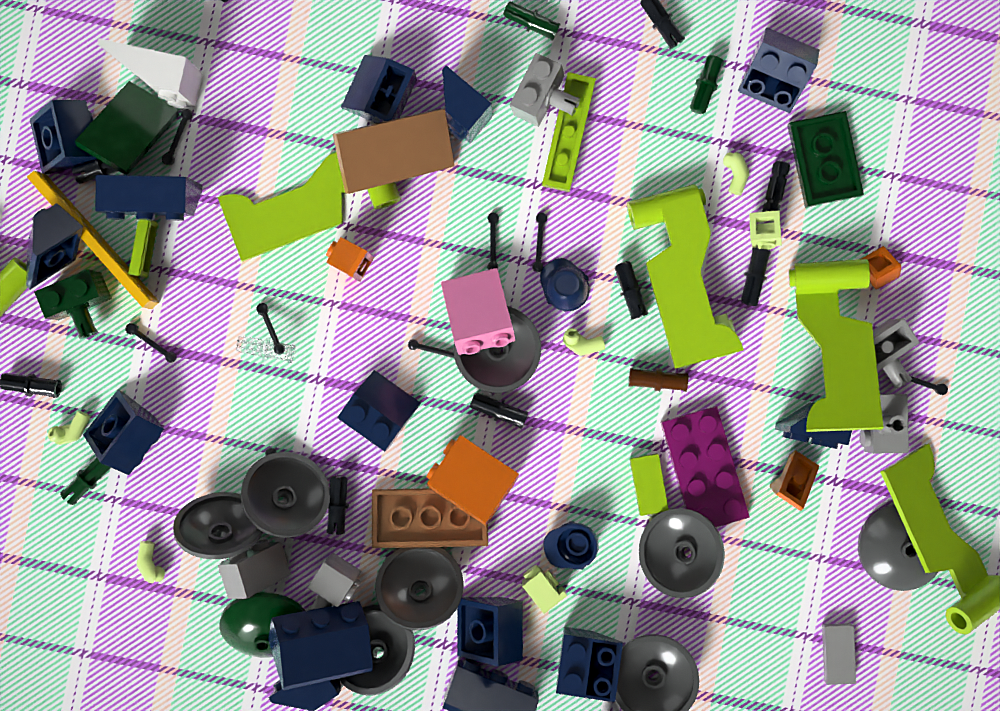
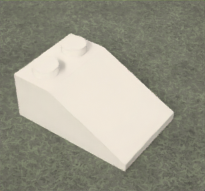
(168, 74)

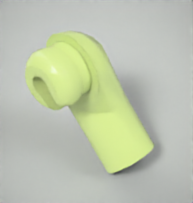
(740, 172)
(580, 344)
(70, 432)
(145, 564)

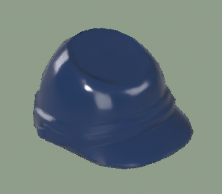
(564, 285)
(571, 546)

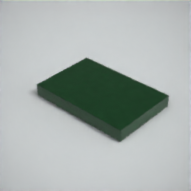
(127, 128)
(825, 159)

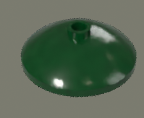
(248, 621)

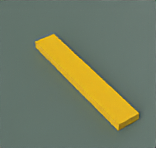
(95, 241)

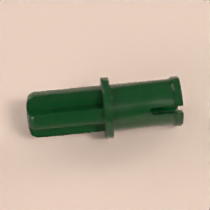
(531, 20)
(706, 84)
(85, 480)

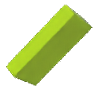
(143, 248)
(648, 484)

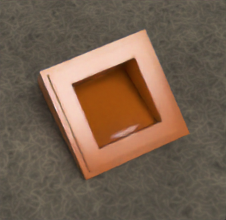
(882, 267)

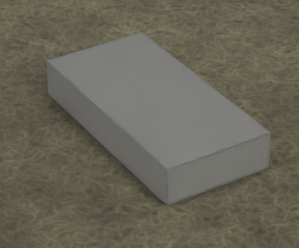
(839, 654)

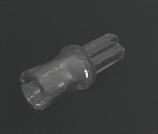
(264, 348)

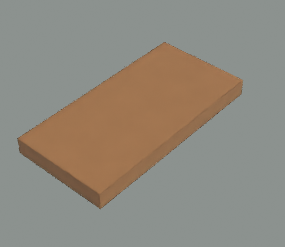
(393, 150)
(422, 520)

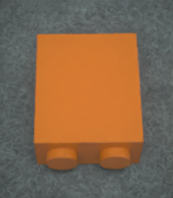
(472, 479)

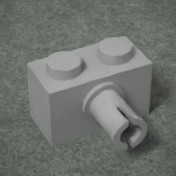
(540, 90)
(890, 342)
(894, 435)
(254, 569)
(334, 582)

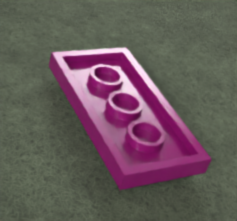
(705, 466)

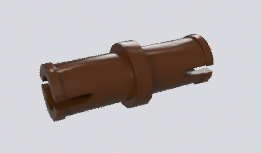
(658, 379)

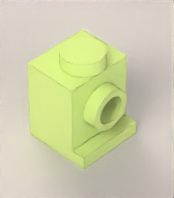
(766, 234)
(543, 588)

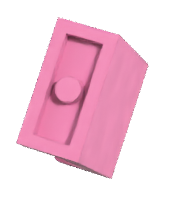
(478, 312)

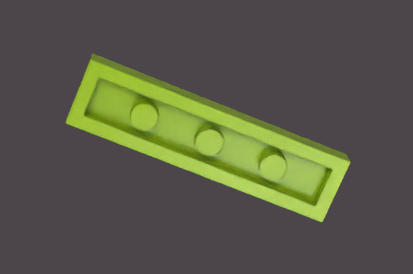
(568, 135)

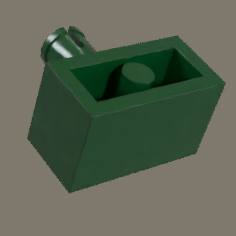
(74, 298)

